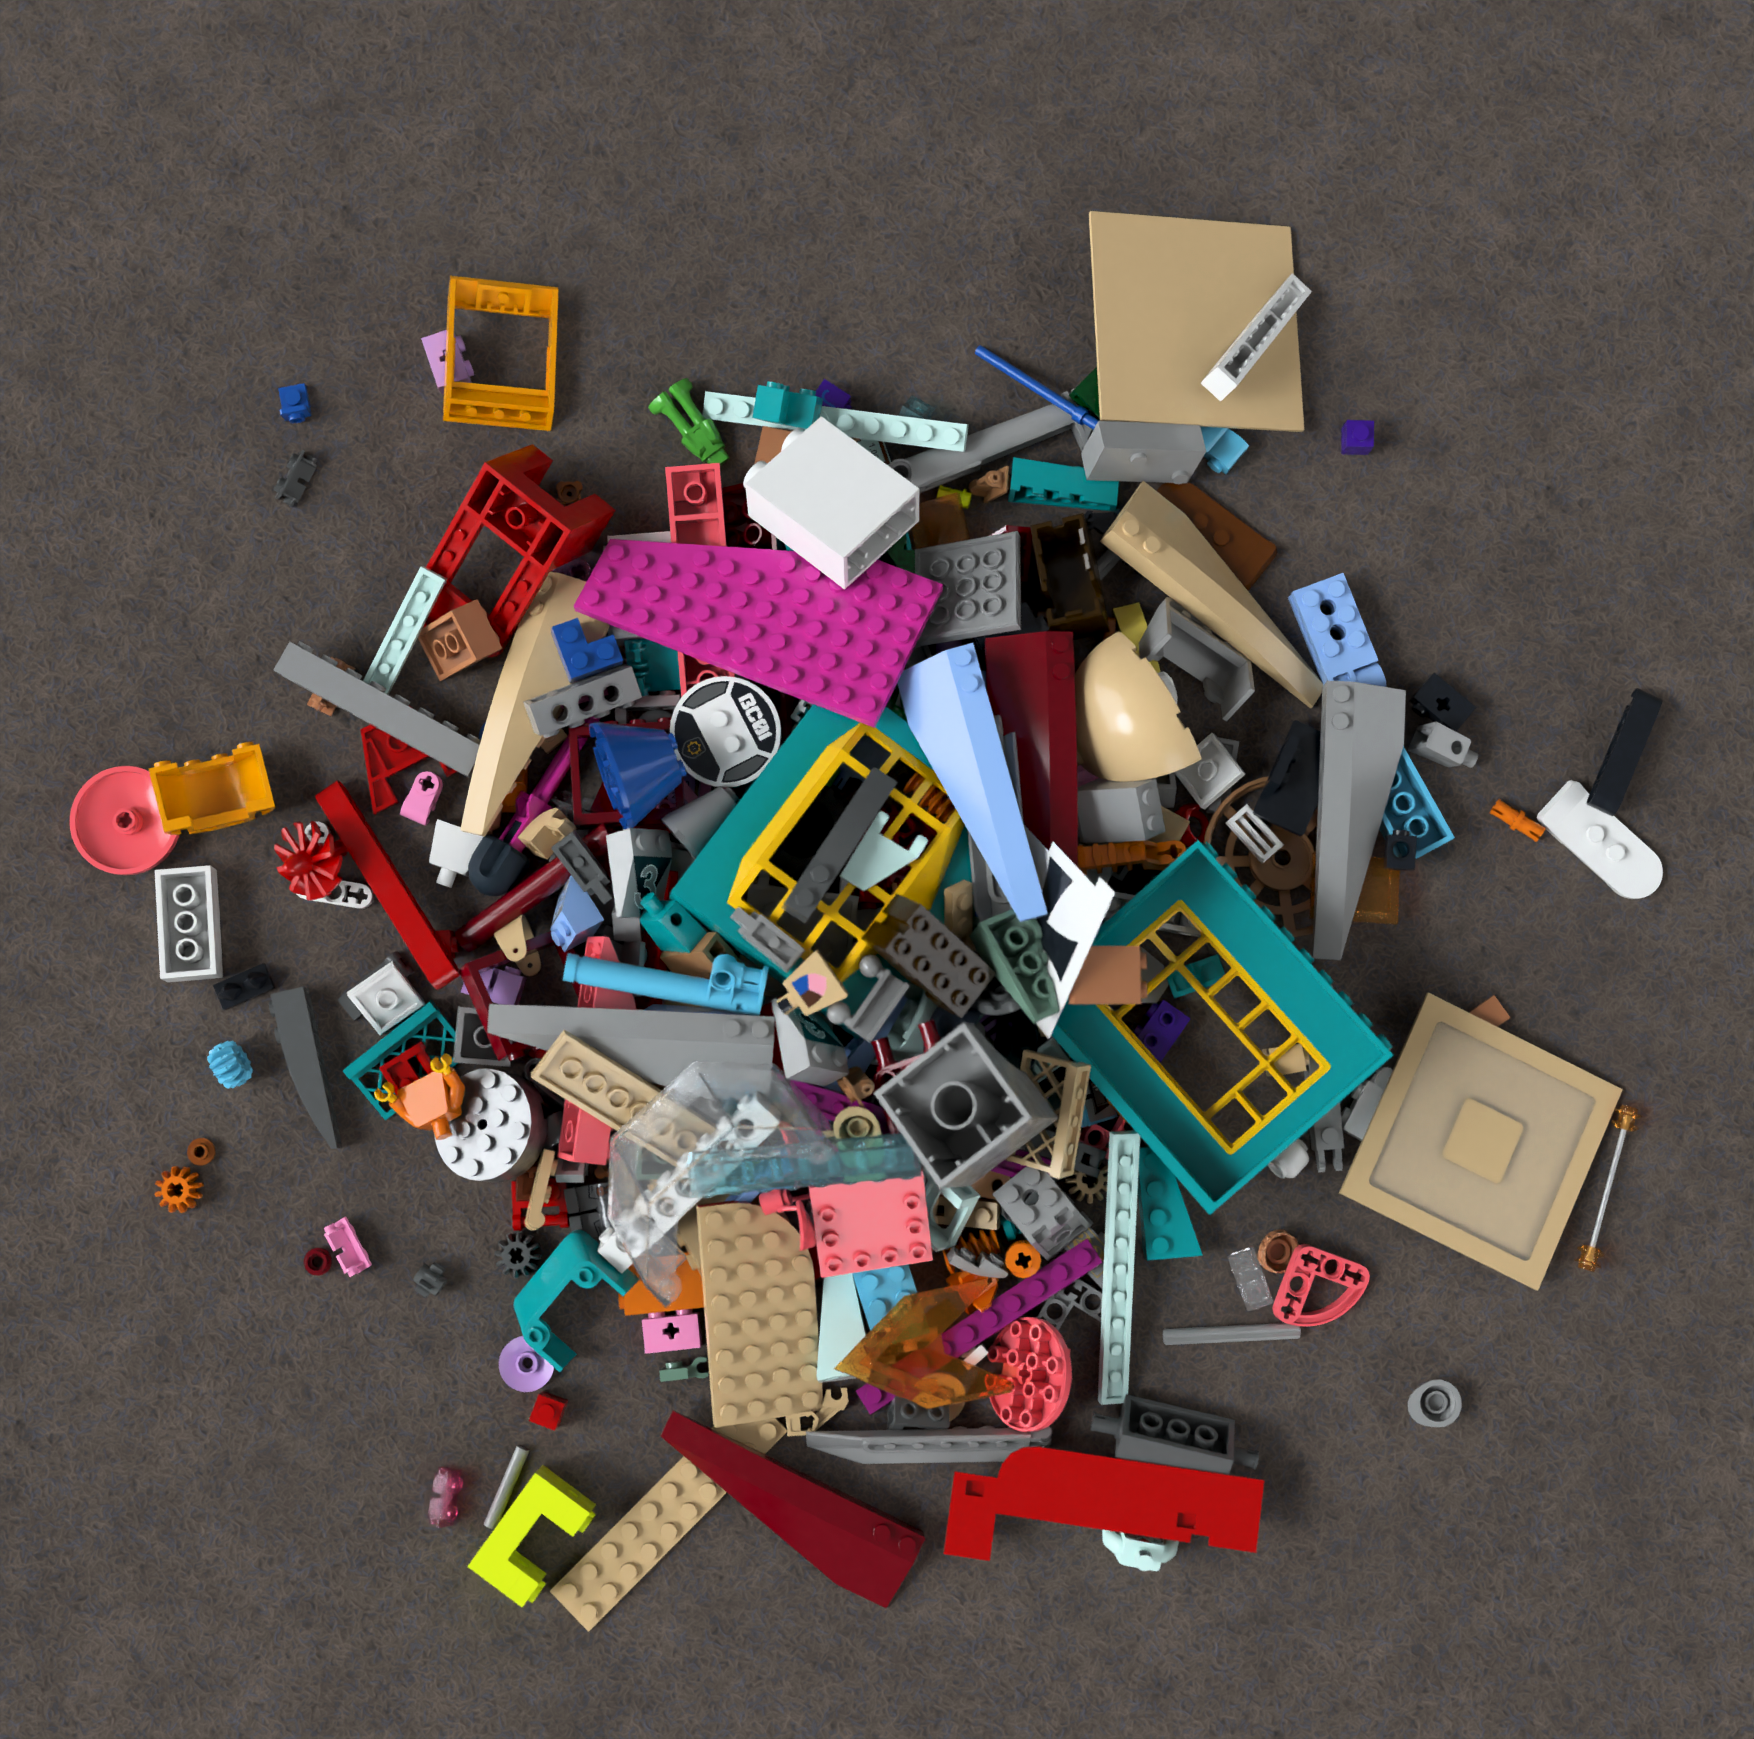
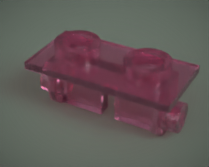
(444, 1509)

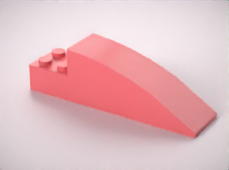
(581, 1134)

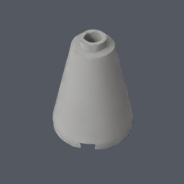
(700, 819)

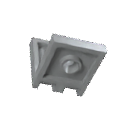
(1049, 1222)

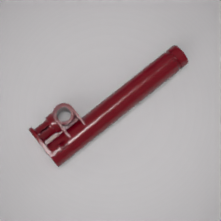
(529, 893)

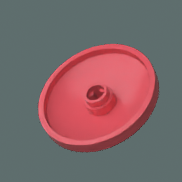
(119, 822)

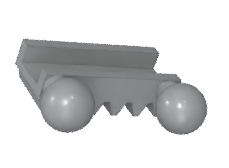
(877, 1004)

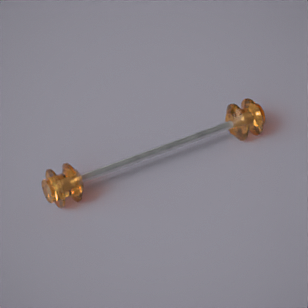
(1625, 1122)

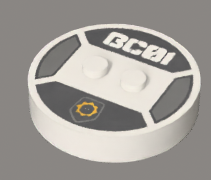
(725, 731)

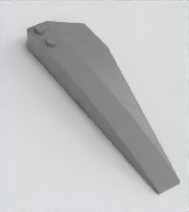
(1356, 772)
(643, 1041)

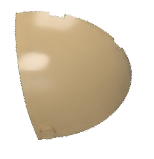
(1127, 717)

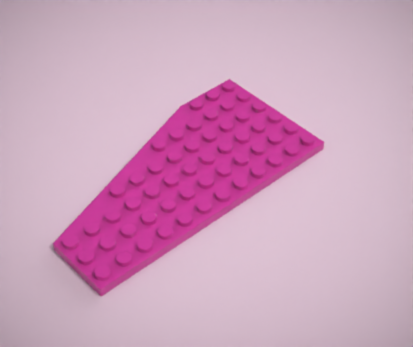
(768, 617)

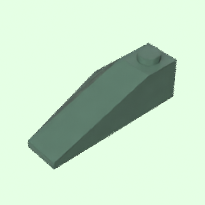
(1019, 961)

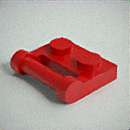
(400, 1070)
(557, 1198)

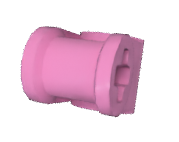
(421, 801)

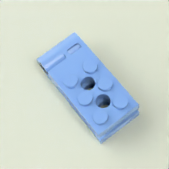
(1336, 660)

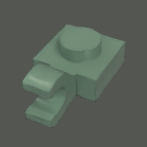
(676, 1370)

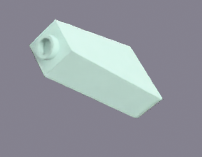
(840, 1325)

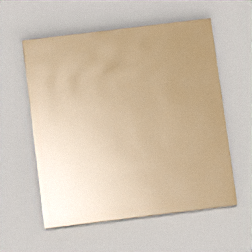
(1172, 305)

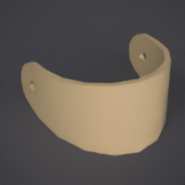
(514, 937)

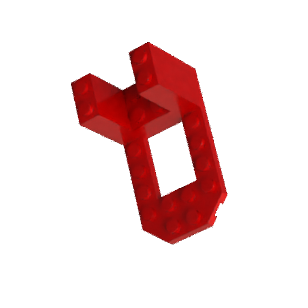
(528, 519)

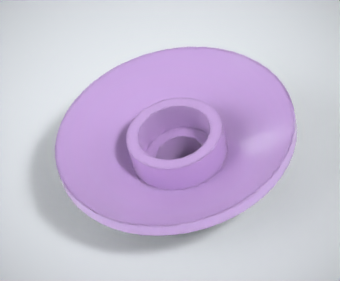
(514, 1371)

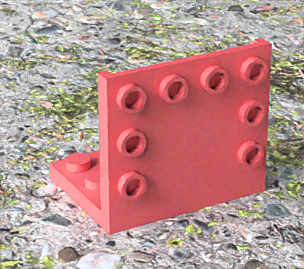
(870, 1225)

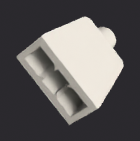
(452, 851)

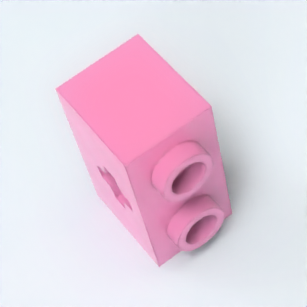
(658, 1340)

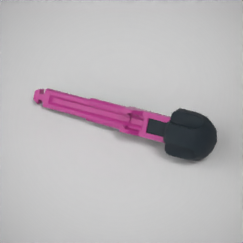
(498, 863)

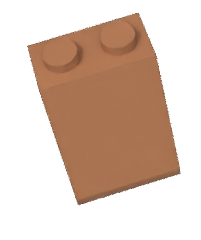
(1111, 977)

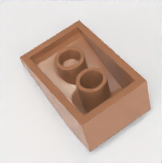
(459, 639)

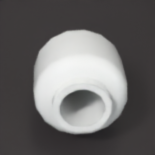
(1291, 1160)

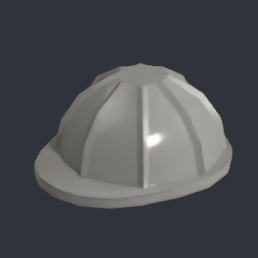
(1435, 1403)

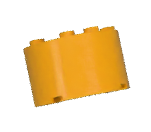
(213, 791)

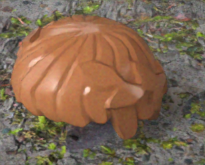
(1272, 1249)

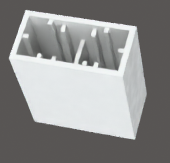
(831, 501)

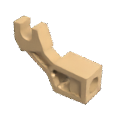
(830, 1408)

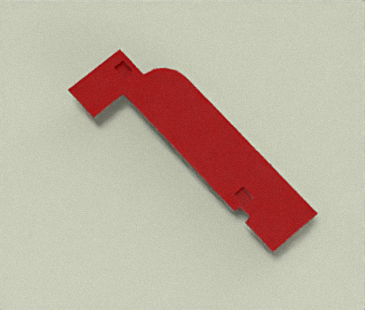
(1103, 1496)

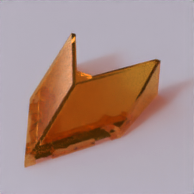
(908, 1353)

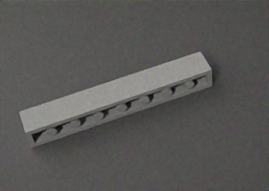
(378, 708)

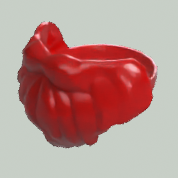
(1192, 810)

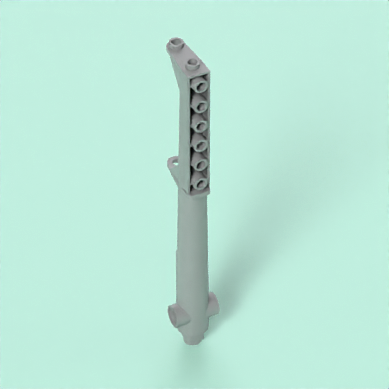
(942, 466)

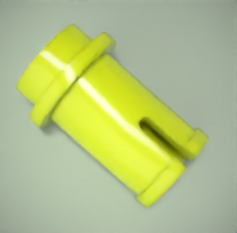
(965, 496)

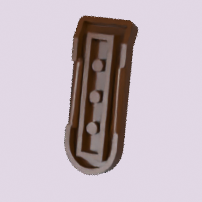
(1234, 541)

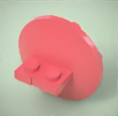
(1041, 1370)

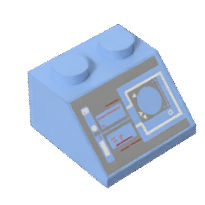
(574, 917)

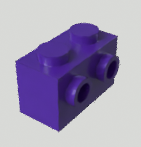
(1161, 1028)

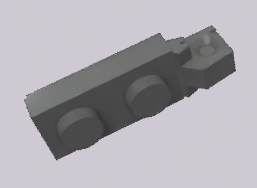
(583, 866)

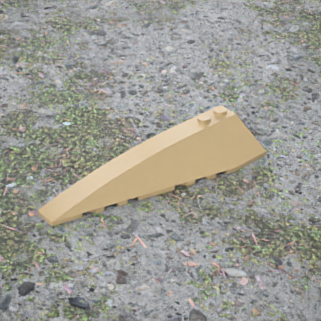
(1181, 563)
(528, 672)

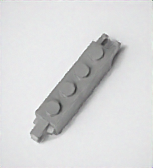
(1327, 1131)

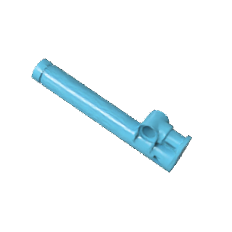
(734, 991)

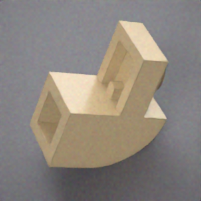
(545, 832)

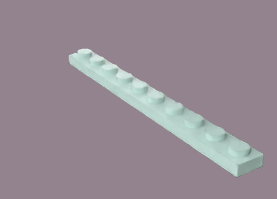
(851, 422)
(1118, 1266)

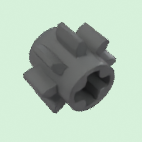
(430, 1279)

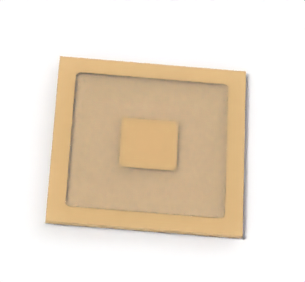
(1481, 1141)

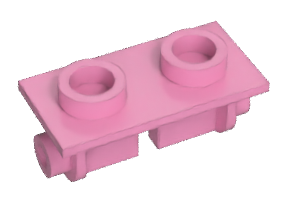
(354, 1256)

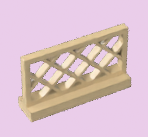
(1069, 1118)

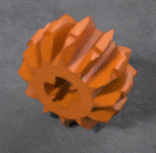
(179, 1201)

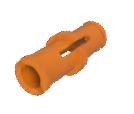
(1517, 820)

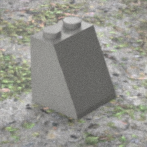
(1119, 811)

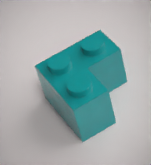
(780, 406)

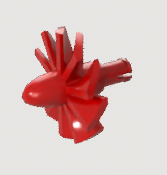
(313, 865)

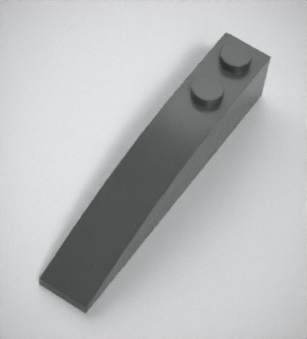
(839, 845)
(304, 1057)

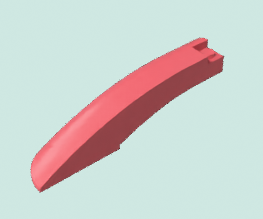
(696, 519)

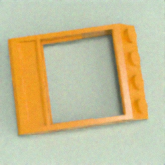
(493, 403)

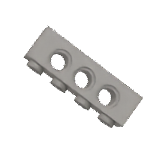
(541, 707)

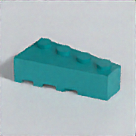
(1059, 486)
(1163, 1214)

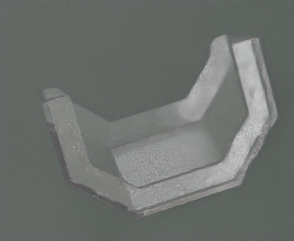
(690, 1142)

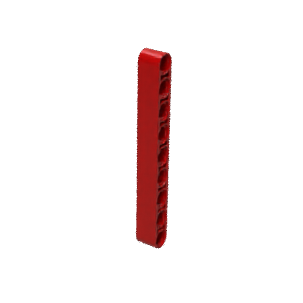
(388, 885)

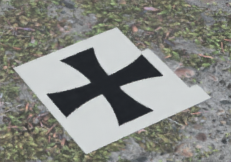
(1072, 920)

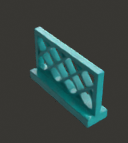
(390, 1043)

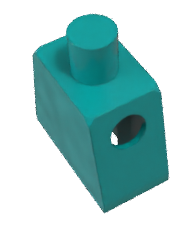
(670, 925)

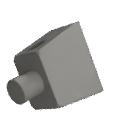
(1442, 745)

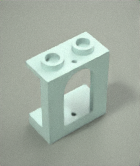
(962, 1198)

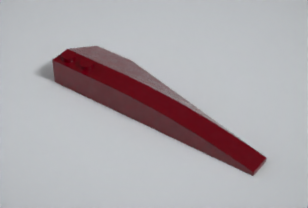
(829, 1528)

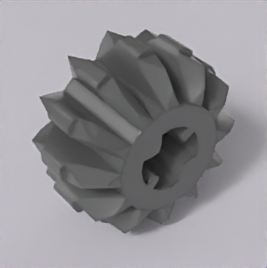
(508, 1255)

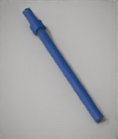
(1079, 414)

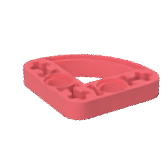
(1307, 1271)

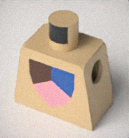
(812, 987)

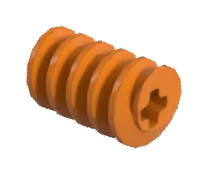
(934, 798)
(983, 1243)
(1018, 1268)

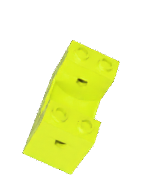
(498, 1558)

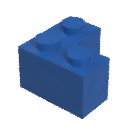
(584, 658)

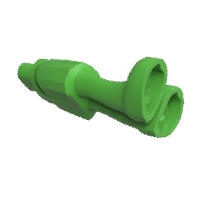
(703, 438)

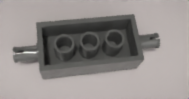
(1174, 1437)

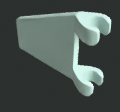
(878, 856)

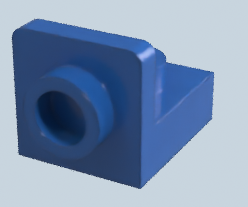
(294, 403)

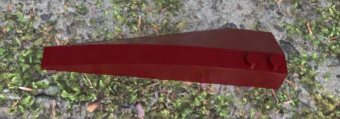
(1034, 693)

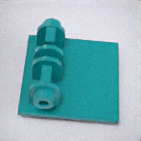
(653, 665)

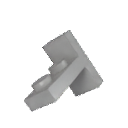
(664, 701)

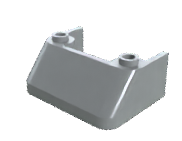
(1200, 652)

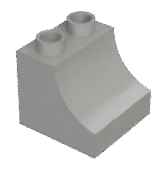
(964, 1107)

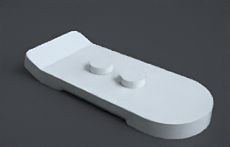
(1602, 843)

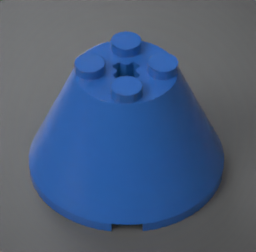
(636, 768)

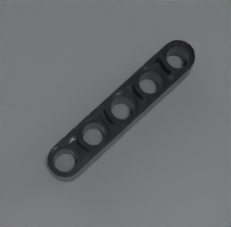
(1624, 752)

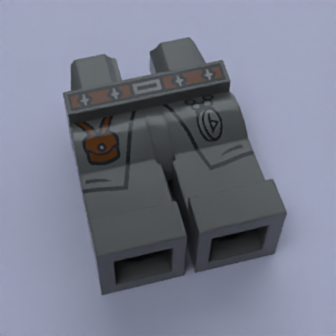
(588, 1198)

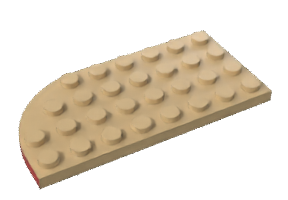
(757, 1314)

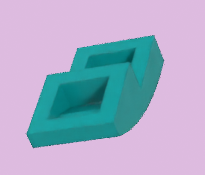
(1206, 971)

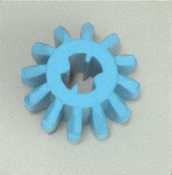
(230, 1064)

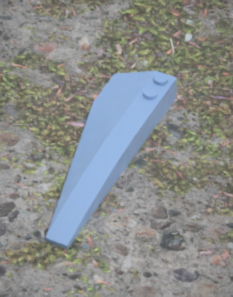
(959, 737)

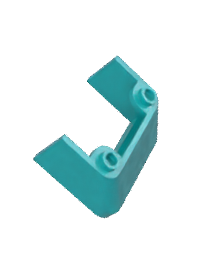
(575, 1260)

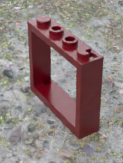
(593, 820)
(479, 995)

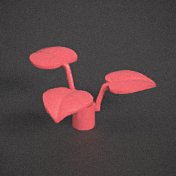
(779, 1201)

